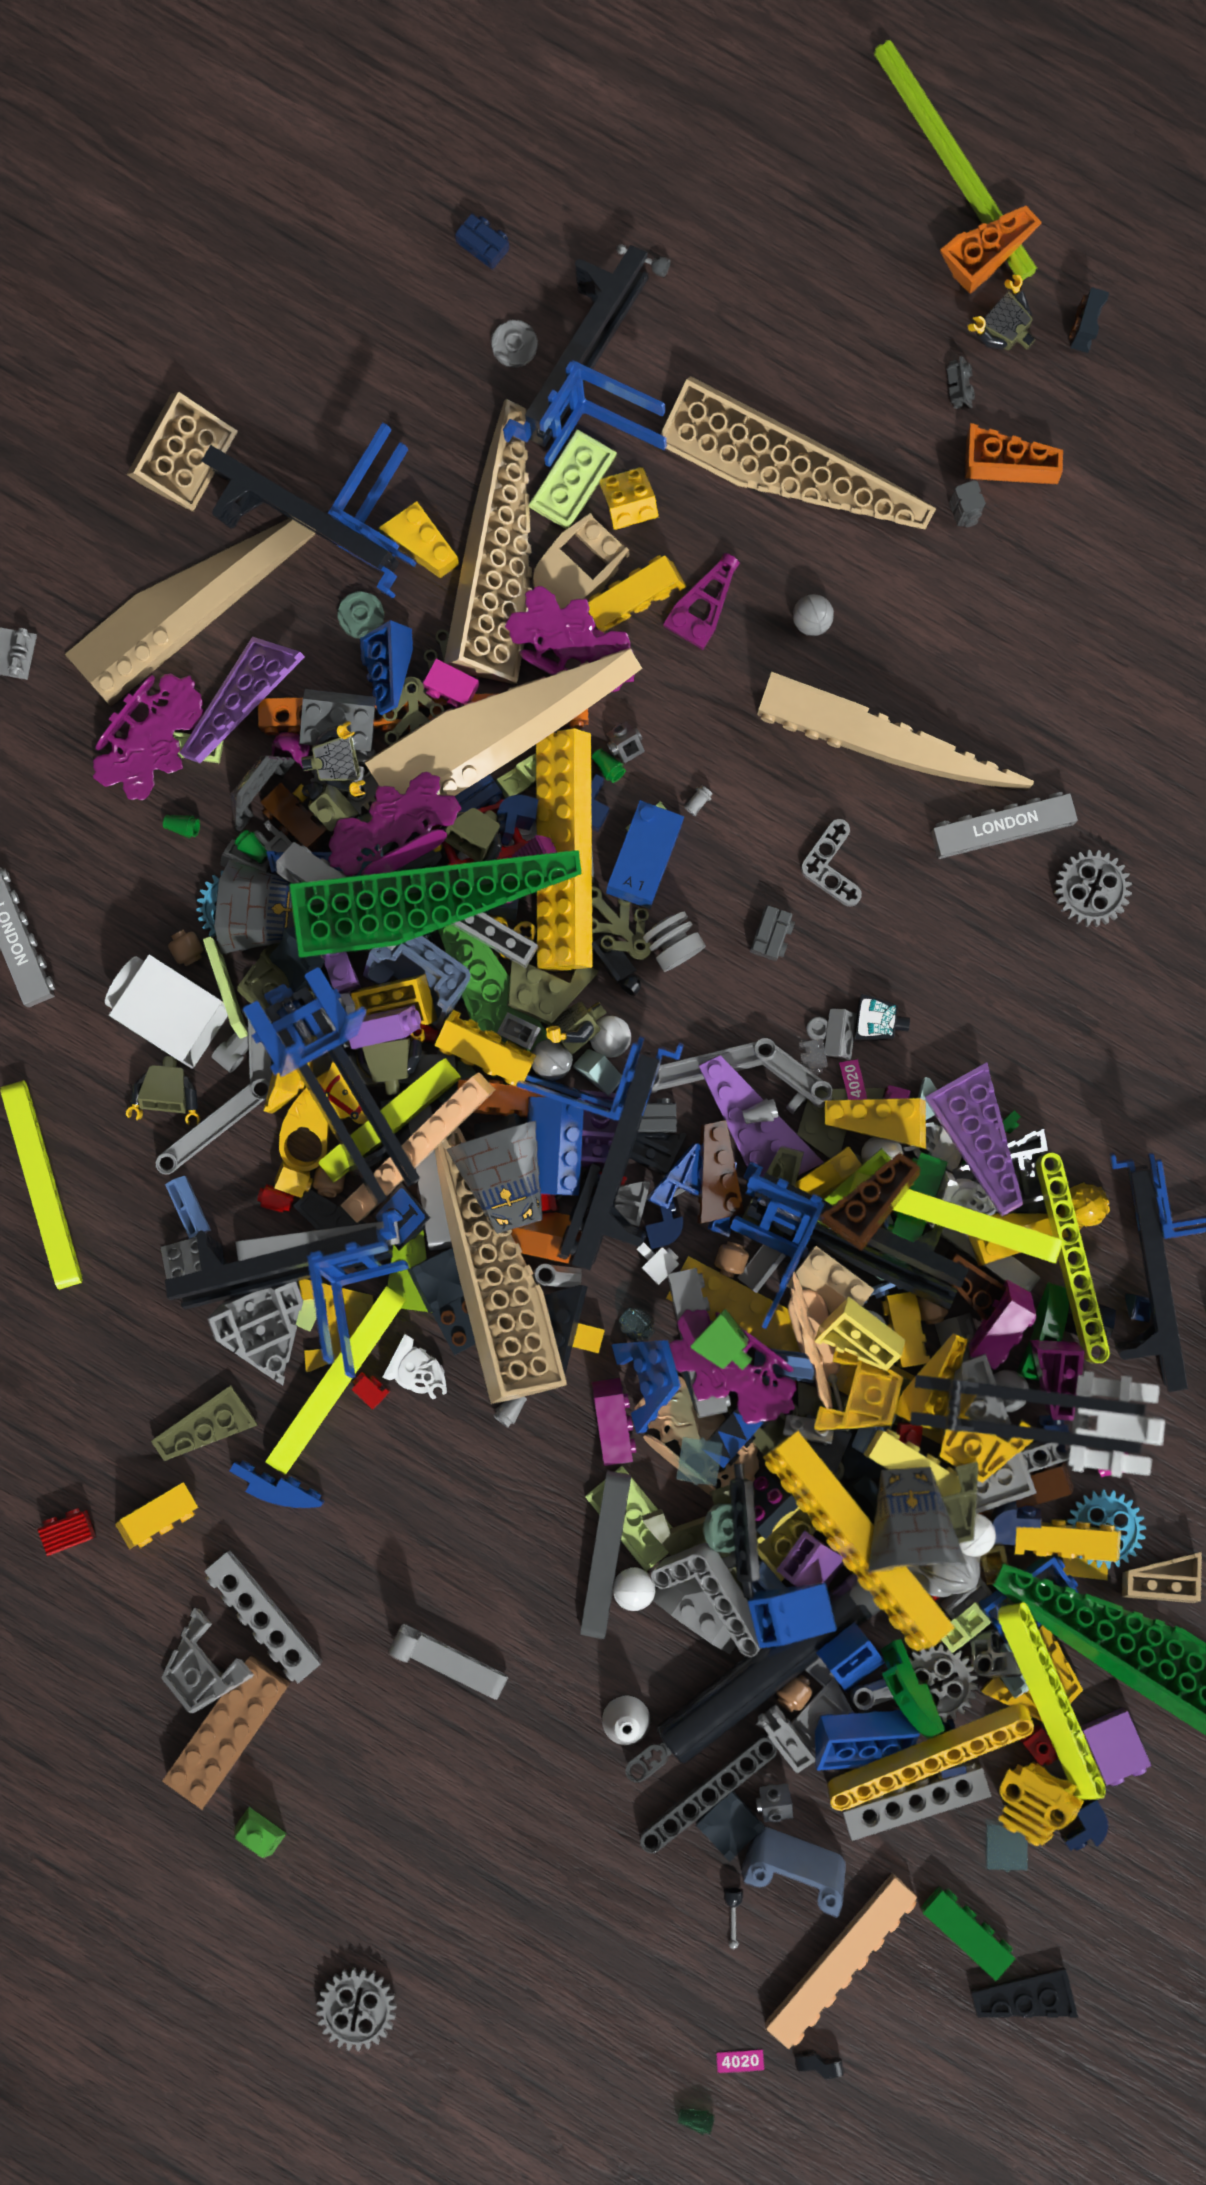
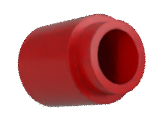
(275, 1199)

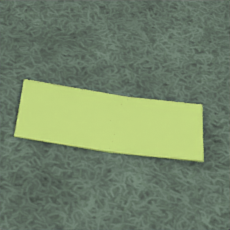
(307, 1315)

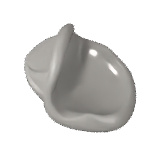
(948, 1580)

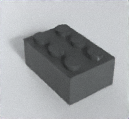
(331, 709)

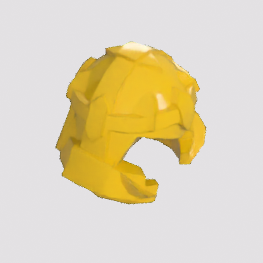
(1089, 1204)

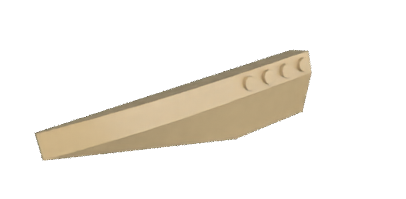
(778, 460)
(494, 563)
(176, 610)
(851, 726)
(486, 734)
(499, 1293)

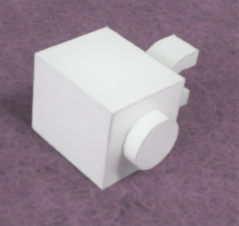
(658, 1264)

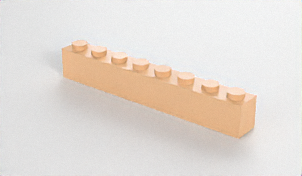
(423, 1142)
(840, 1961)

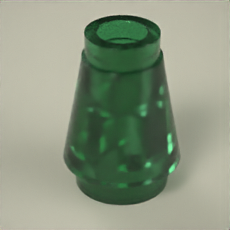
(697, 2120)

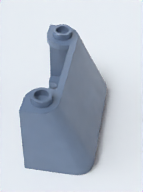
(419, 956)
(799, 1860)

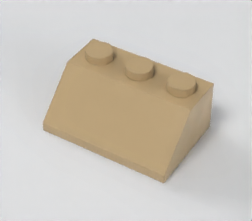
(830, 1280)

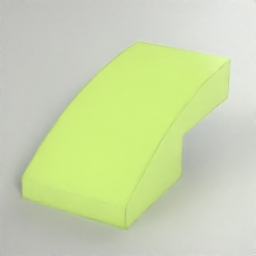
(519, 778)
(966, 1627)

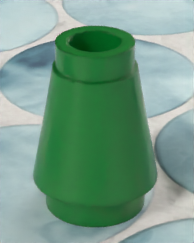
(608, 765)
(182, 824)
(251, 846)

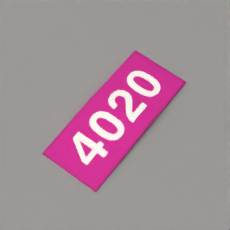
(853, 1080)
(740, 2061)

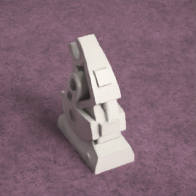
(939, 1146)
(965, 1194)
(413, 1366)

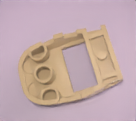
(565, 578)

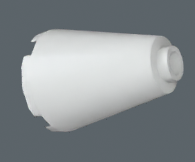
(626, 1711)

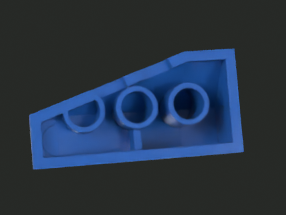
(387, 658)

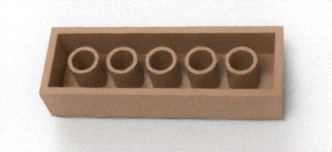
(225, 1734)

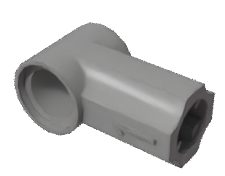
(231, 1053)
(561, 1276)
(876, 1691)

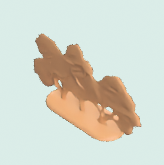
(806, 1313)
(684, 1422)

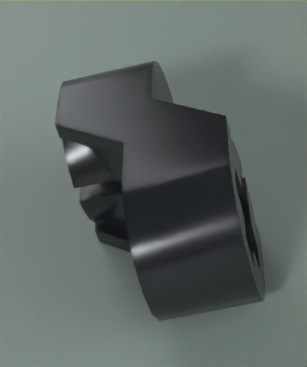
(826, 2067)

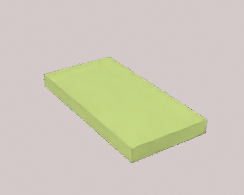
(572, 479)
(225, 987)
(635, 1534)

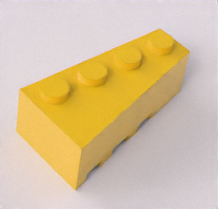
(635, 593)
(484, 1049)
(1070, 1540)

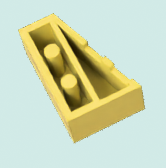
(861, 1334)

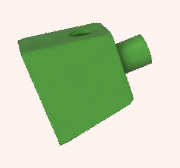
(723, 1342)
(258, 1833)

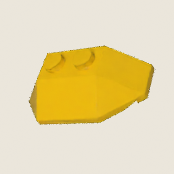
(283, 1090)

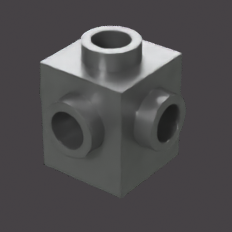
(625, 742)
(775, 1803)

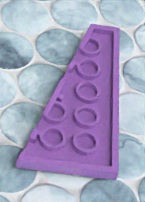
(248, 683)
(975, 1126)
(758, 1140)

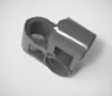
(987, 1647)

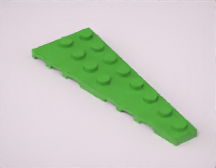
(488, 983)

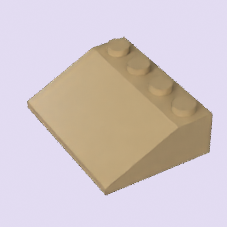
(174, 451)

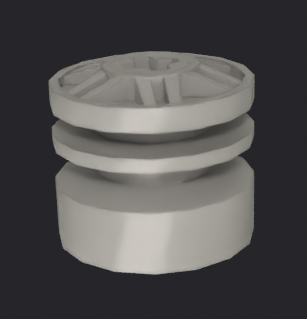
(674, 941)

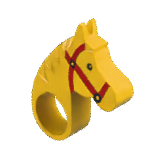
(307, 1114)

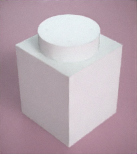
(165, 1008)

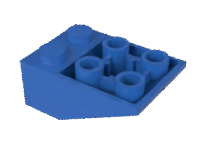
(791, 1614)
(850, 1657)

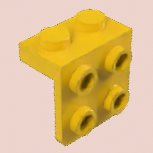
(629, 498)

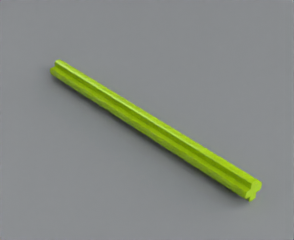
(947, 148)

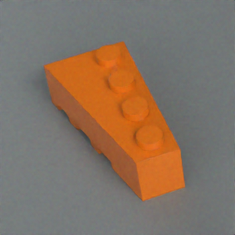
(1009, 458)
(505, 1099)

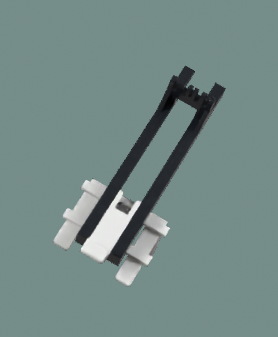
(1120, 1423)

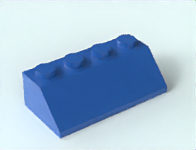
(558, 1144)
(861, 1738)

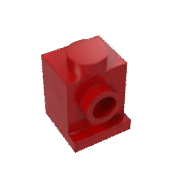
(369, 1390)
(1033, 1742)

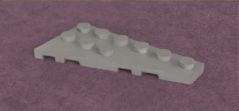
(1013, 1478)

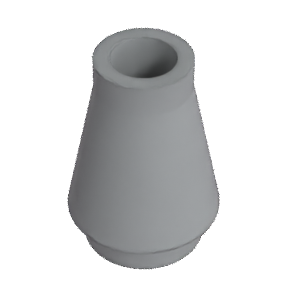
(761, 1112)
(509, 1411)

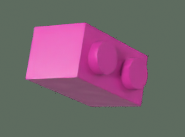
(450, 684)

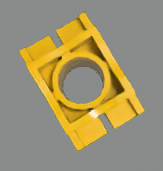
(1037, 1804)

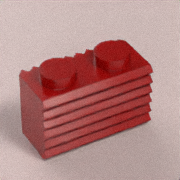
(66, 1532)

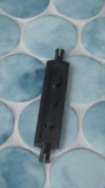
(744, 1530)

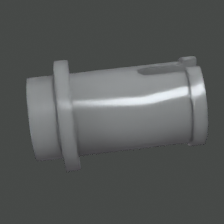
(698, 800)

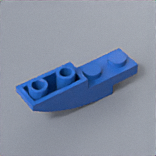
(285, 1493)

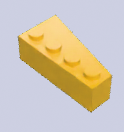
(882, 1118)

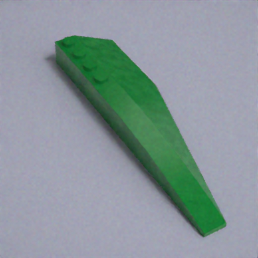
(411, 903)
(1141, 1652)

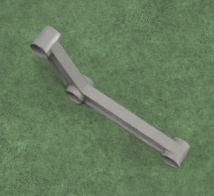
(746, 1057)
(227, 1114)

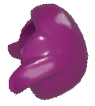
(289, 745)

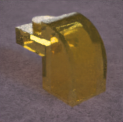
(993, 1561)

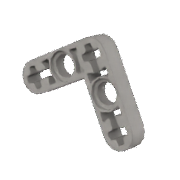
(825, 870)

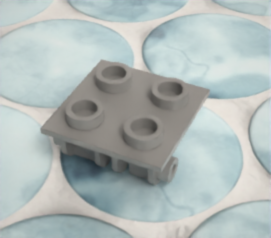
(16, 652)
(181, 1258)

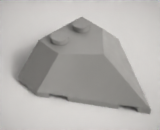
(260, 1327)
(693, 1609)

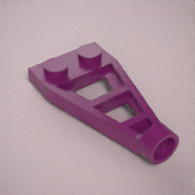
(688, 625)

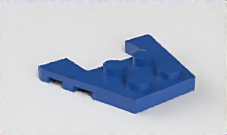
(686, 1176)
(656, 1376)

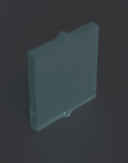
(699, 1461)
(1006, 1849)

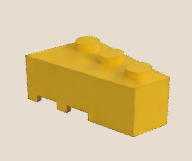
(421, 540)
(396, 995)
(906, 1321)
(157, 1516)

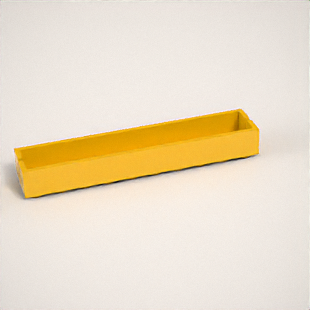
(565, 817)
(852, 1535)

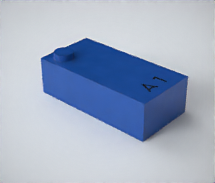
(645, 854)

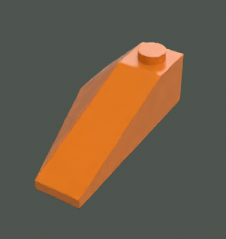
(980, 252)
(543, 1237)

